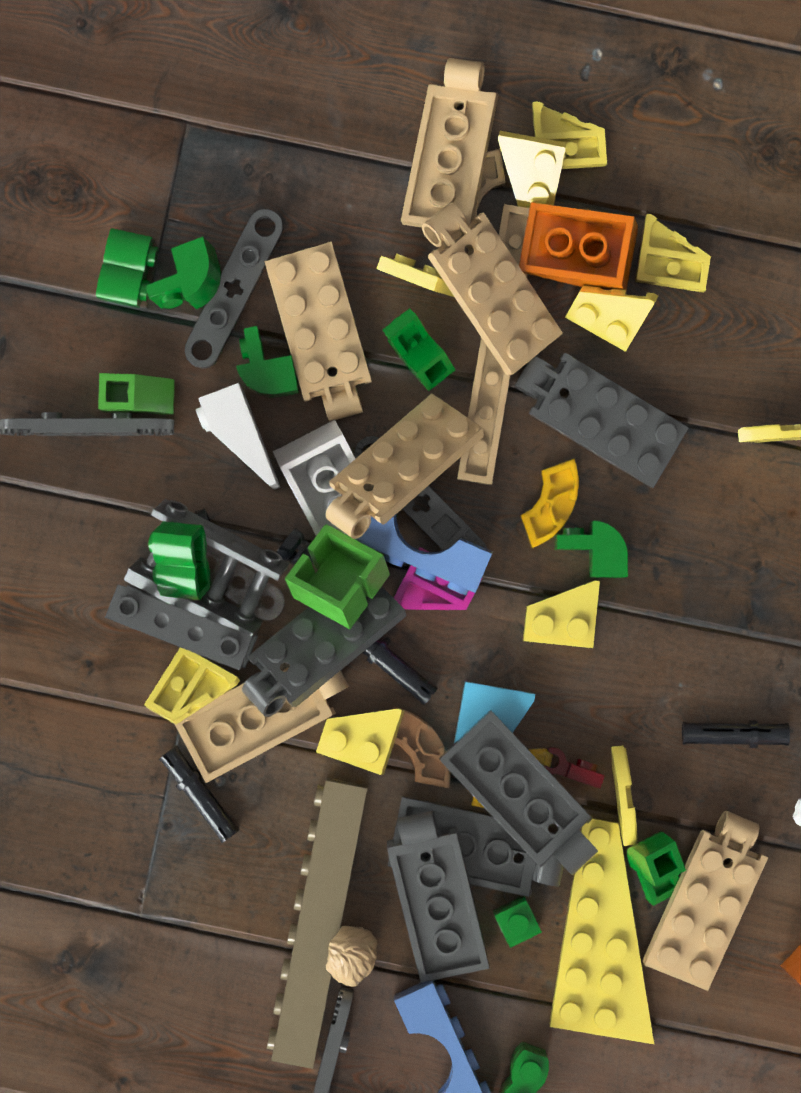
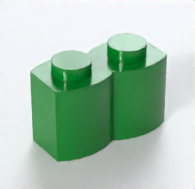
(126, 268)
(180, 560)
(527, 1070)

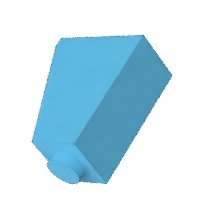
(505, 703)

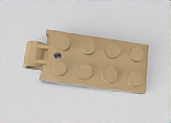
(451, 144)
(490, 287)
(320, 328)
(400, 465)
(235, 731)
(707, 902)

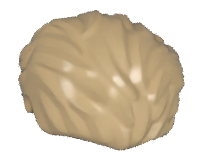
(351, 955)

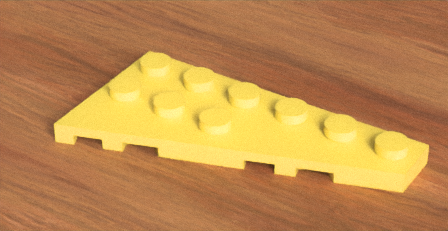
(600, 961)

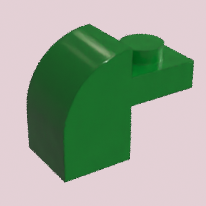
(195, 280)
(418, 350)
(265, 377)
(606, 549)
(656, 865)

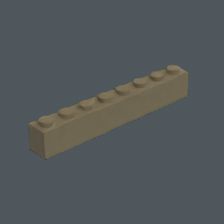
(319, 920)

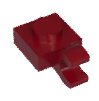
(581, 771)

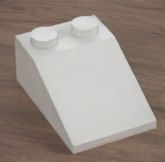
(232, 422)
(309, 467)

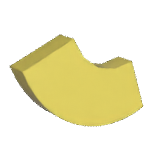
(770, 433)
(625, 806)

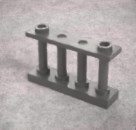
(212, 604)
(180, 627)

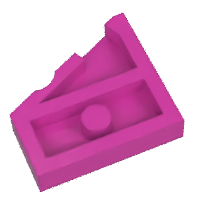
(424, 594)

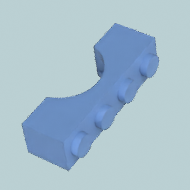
(459, 564)
(426, 1013)

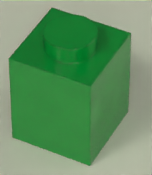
(517, 921)

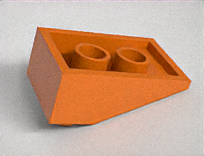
(579, 246)

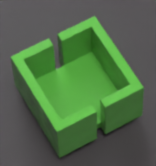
(343, 579)

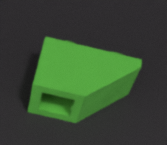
(136, 394)

